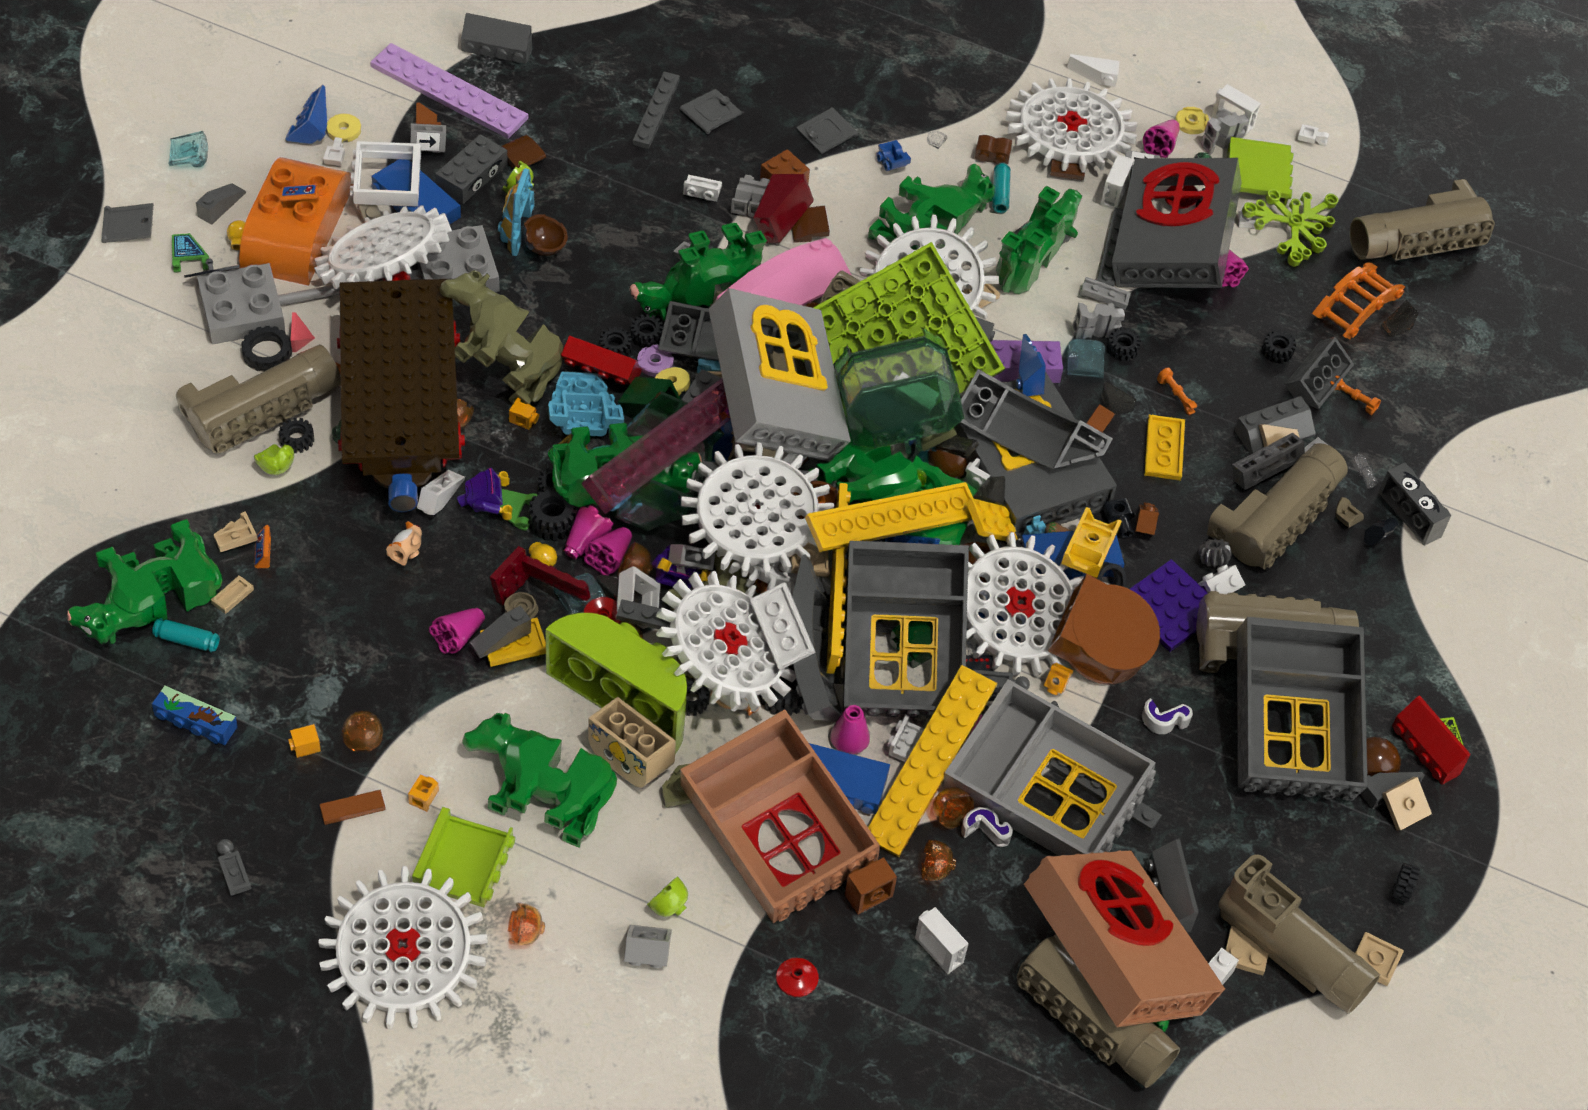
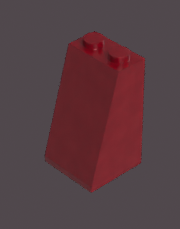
(782, 205)

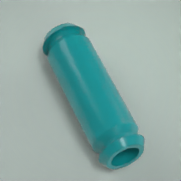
(1001, 181)
(186, 635)

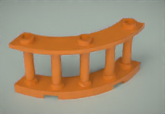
(1350, 281)

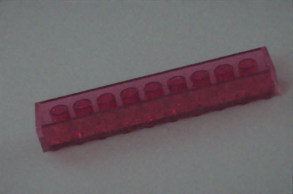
(659, 448)

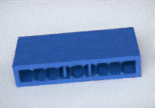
(399, 176)
(1061, 541)
(857, 776)

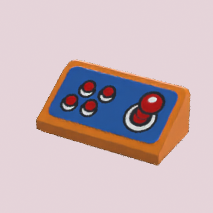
(299, 192)
(263, 548)

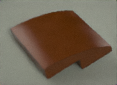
(525, 150)
(1072, 172)
(811, 224)

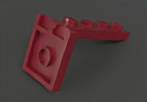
(520, 567)

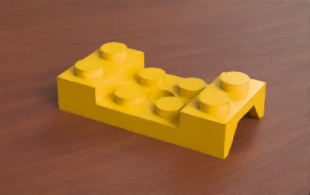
(1085, 553)

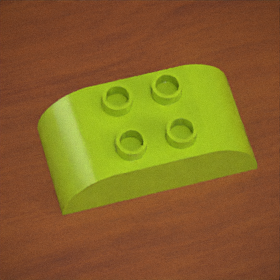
(612, 662)

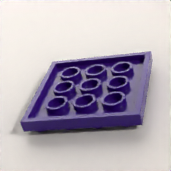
(1174, 601)

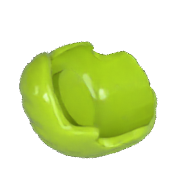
(275, 459)

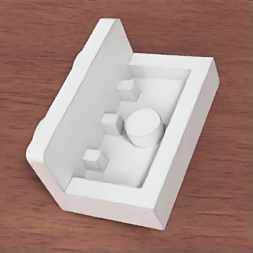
(702, 188)
(974, 475)
(1224, 581)
(904, 740)

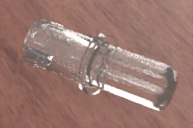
(1365, 471)

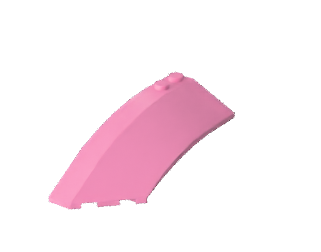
(796, 274)

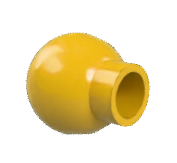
(235, 232)
(544, 553)

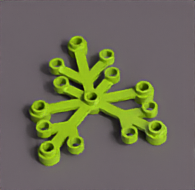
(1295, 221)

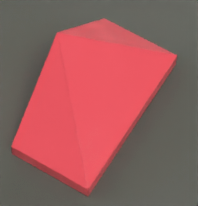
(299, 333)

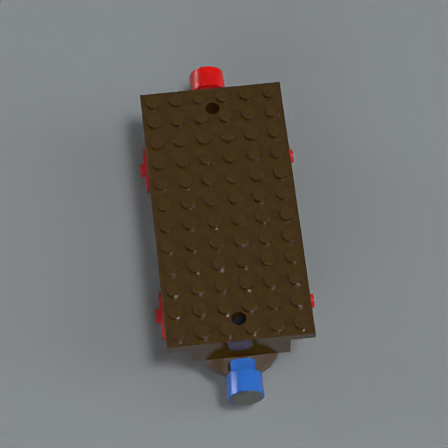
(398, 383)

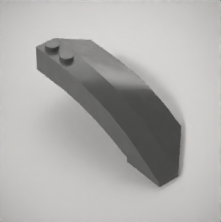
(691, 334)
(1028, 425)
(813, 606)

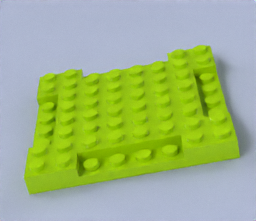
(902, 300)

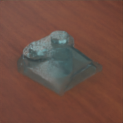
(189, 150)
(1085, 358)
(574, 604)

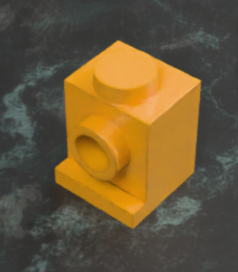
(523, 414)
(1060, 672)
(423, 792)

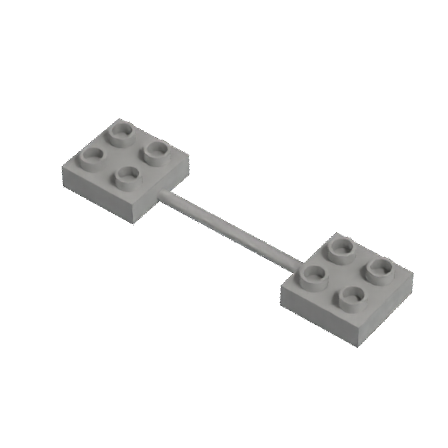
(248, 296)

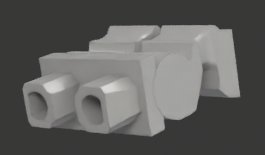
(1220, 131)
(748, 195)
(1099, 322)

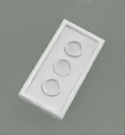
(782, 626)

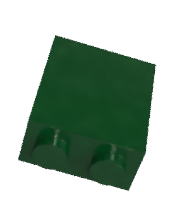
(642, 391)
(918, 633)

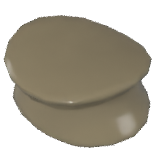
(525, 600)

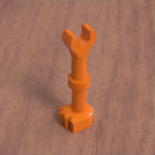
(1166, 376)
(1372, 404)

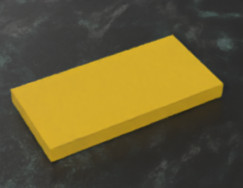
(1164, 447)

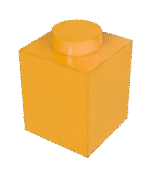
(304, 741)

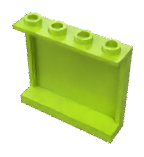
(1263, 166)
(465, 853)

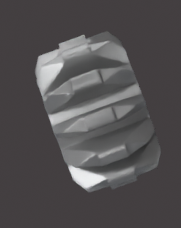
(1215, 552)

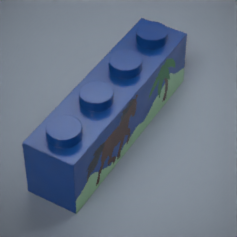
(194, 715)

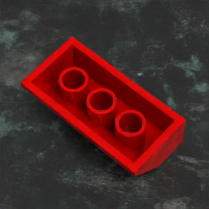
(600, 360)
(1431, 740)

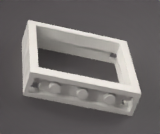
(386, 150)

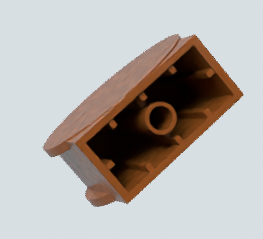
(1106, 632)

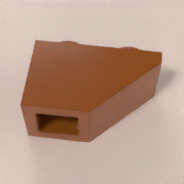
(1147, 518)

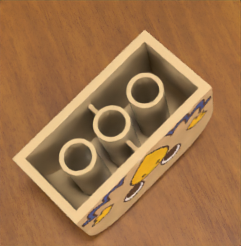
(630, 743)

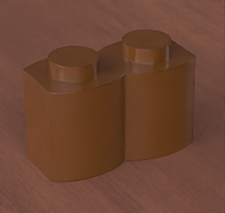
(993, 149)

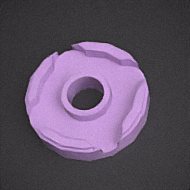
(653, 368)

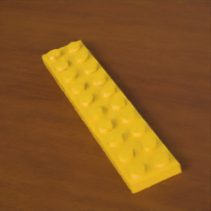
(890, 516)
(837, 594)
(930, 759)

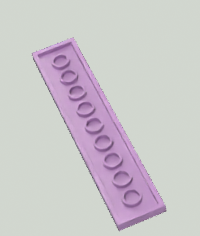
(449, 90)

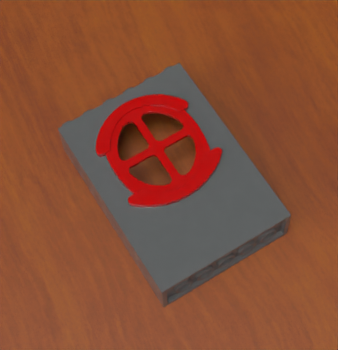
(1177, 247)

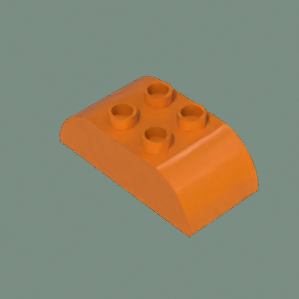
(293, 230)

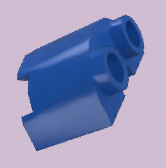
(892, 155)

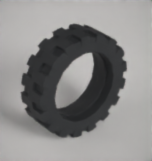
(266, 334)

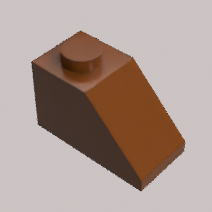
(425, 115)

